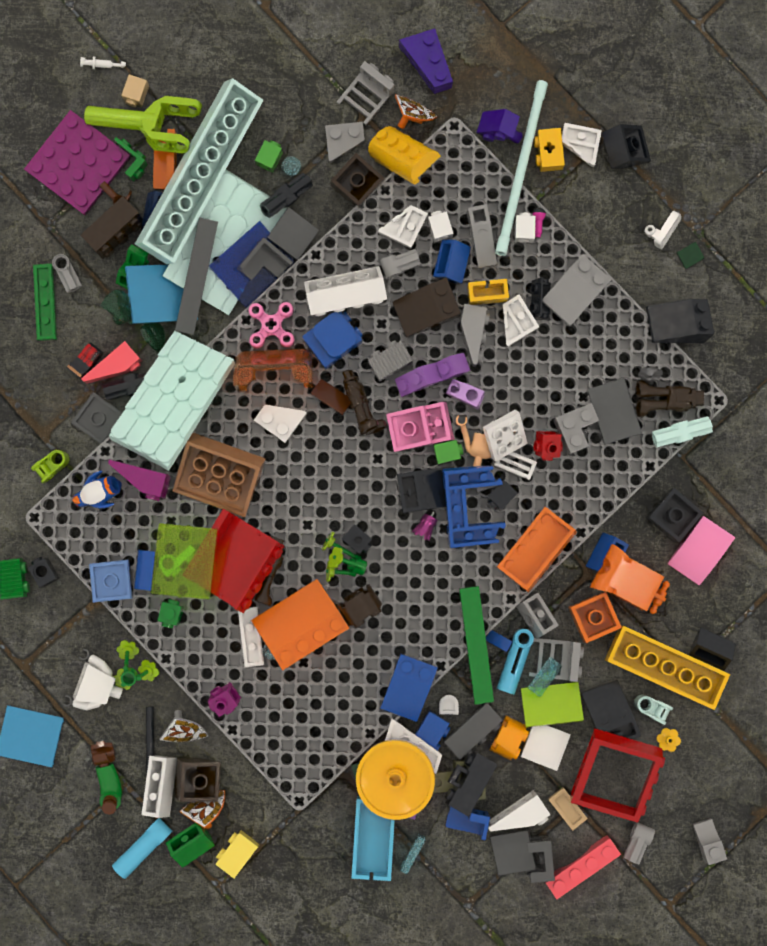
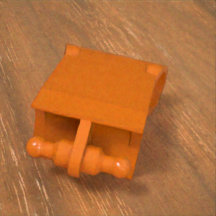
(630, 581)

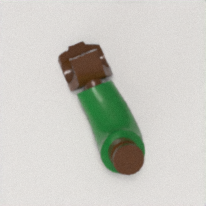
(109, 781)

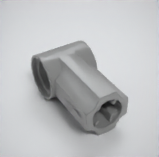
(395, 265)
(67, 274)
(640, 837)

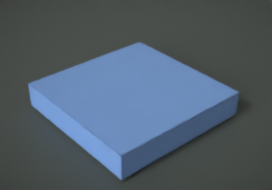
(110, 581)

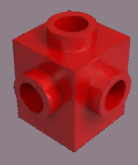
(548, 445)

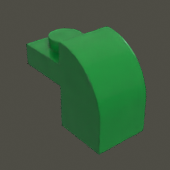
(135, 257)

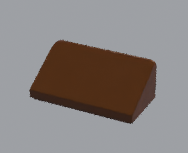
(331, 397)

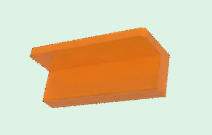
(163, 166)

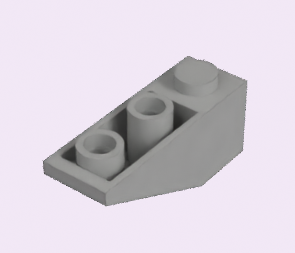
(482, 235)
(472, 328)

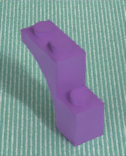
(432, 374)

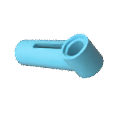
(509, 681)
(141, 848)

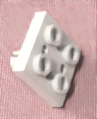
(500, 433)

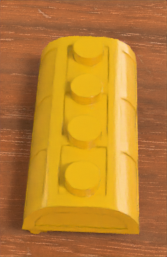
(401, 154)

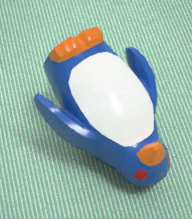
(97, 491)

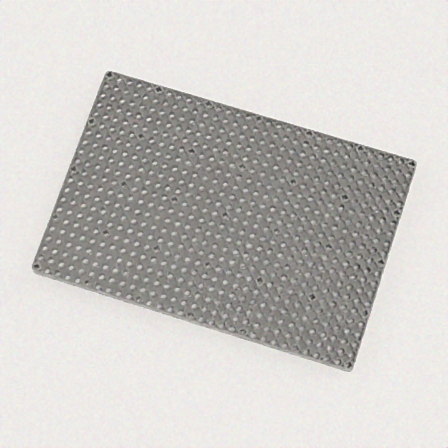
(365, 459)

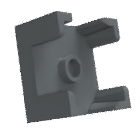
(545, 871)

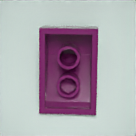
(146, 481)

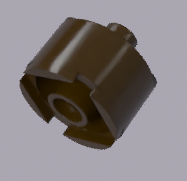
(360, 605)

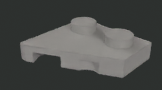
(343, 138)

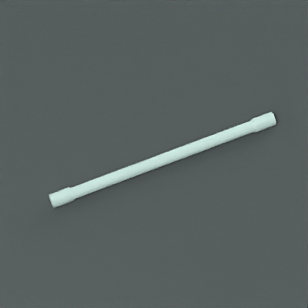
(504, 238)

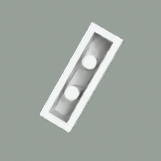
(159, 786)

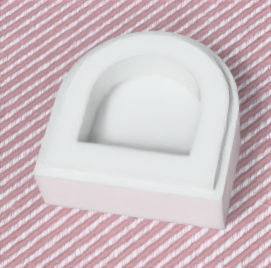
(448, 705)

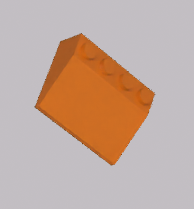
(300, 624)

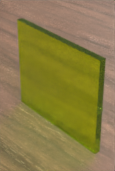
(184, 561)

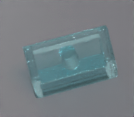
(544, 677)

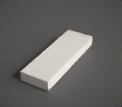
(250, 638)

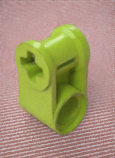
(48, 468)

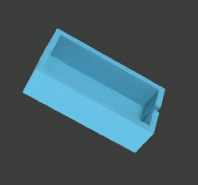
(372, 844)

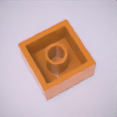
(594, 617)

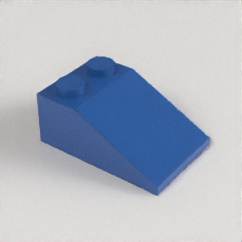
(409, 687)

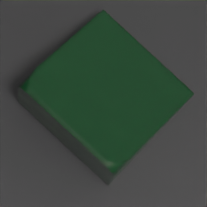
(690, 255)

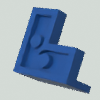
(475, 823)

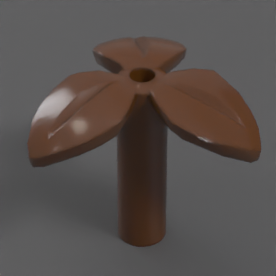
(112, 194)

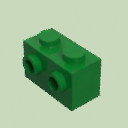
(190, 844)

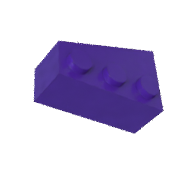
(428, 59)

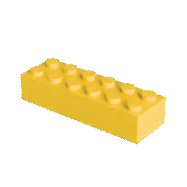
(667, 667)

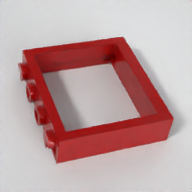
(624, 745)

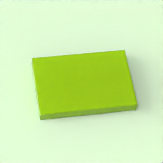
(556, 706)

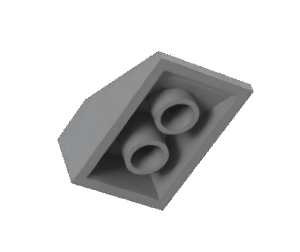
(576, 290)

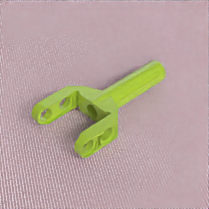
(149, 121)

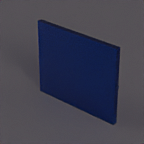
(226, 264)

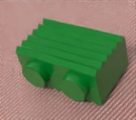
(13, 579)

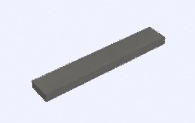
(196, 276)

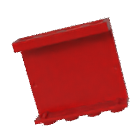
(241, 560)

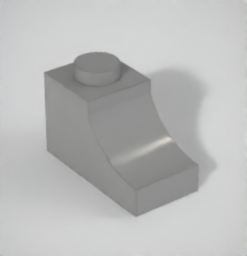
(709, 842)

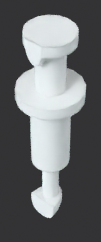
(100, 63)

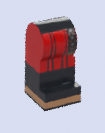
(85, 360)

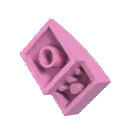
(420, 426)
(701, 550)

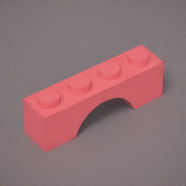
(593, 860)

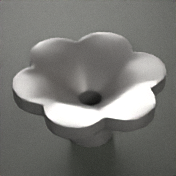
(650, 374)

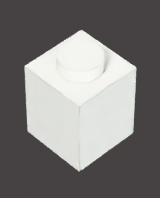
(440, 226)
(524, 228)

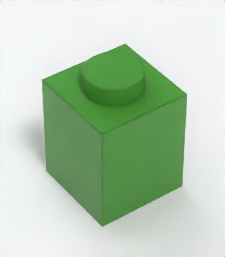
(269, 155)
(448, 452)

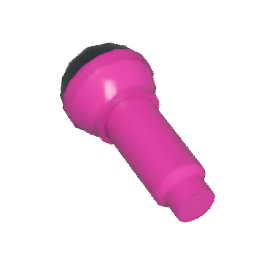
(540, 215)

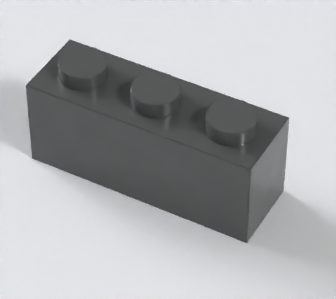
(473, 731)

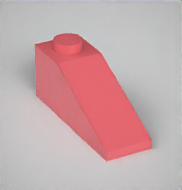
(117, 363)

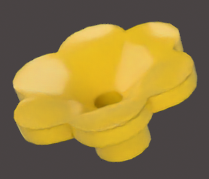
(664, 737)

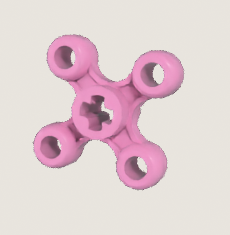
(265, 320)

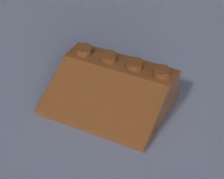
(218, 474)

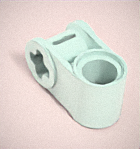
(656, 709)

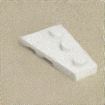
(399, 732)

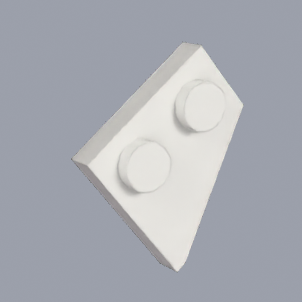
(582, 141)
(405, 227)
(517, 320)
(280, 420)

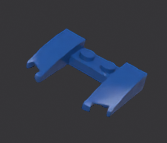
(458, 530)

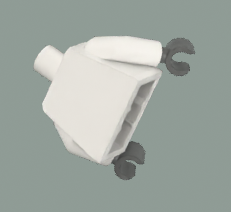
(94, 684)

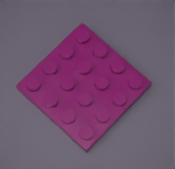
(77, 162)

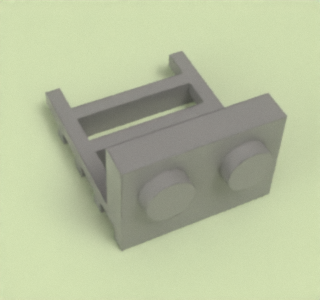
(375, 83)
(570, 658)

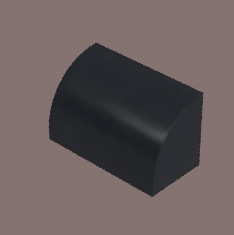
(712, 649)

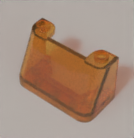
(251, 361)

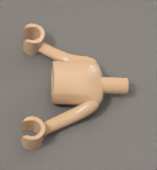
(478, 447)

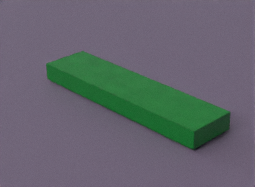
(45, 302)

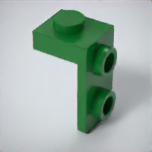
(136, 170)

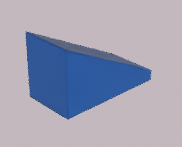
(498, 640)

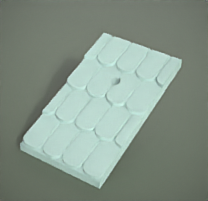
(236, 210)
(171, 400)

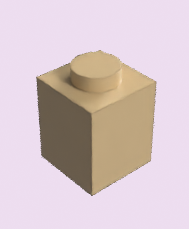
(135, 91)

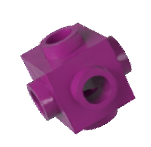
(224, 699)

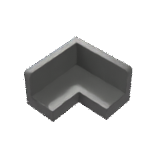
(266, 256)

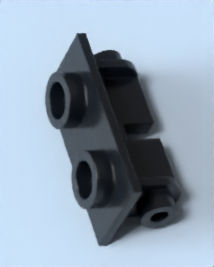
(539, 289)

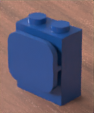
(332, 338)

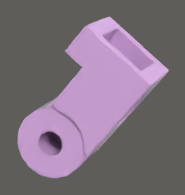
(465, 393)

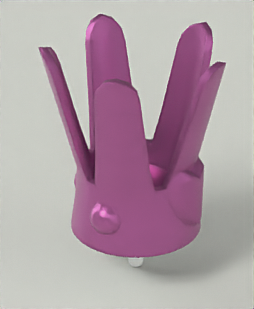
(426, 525)

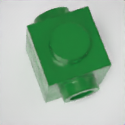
(170, 613)

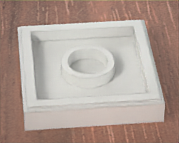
(545, 746)

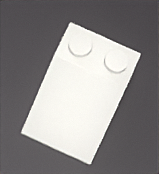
(523, 813)

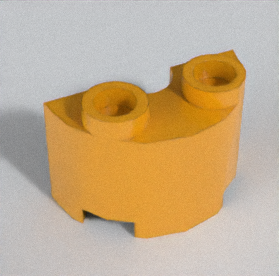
(509, 738)

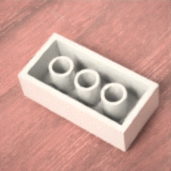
(345, 291)

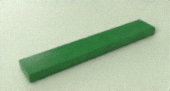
(476, 645)

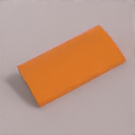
(536, 549)

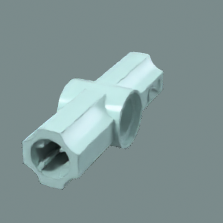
(682, 432)

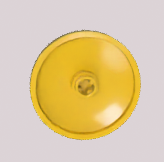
(395, 779)

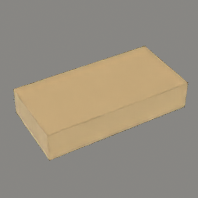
(570, 812)

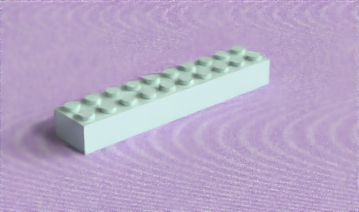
(199, 172)

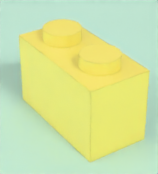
(236, 854)

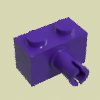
(499, 126)

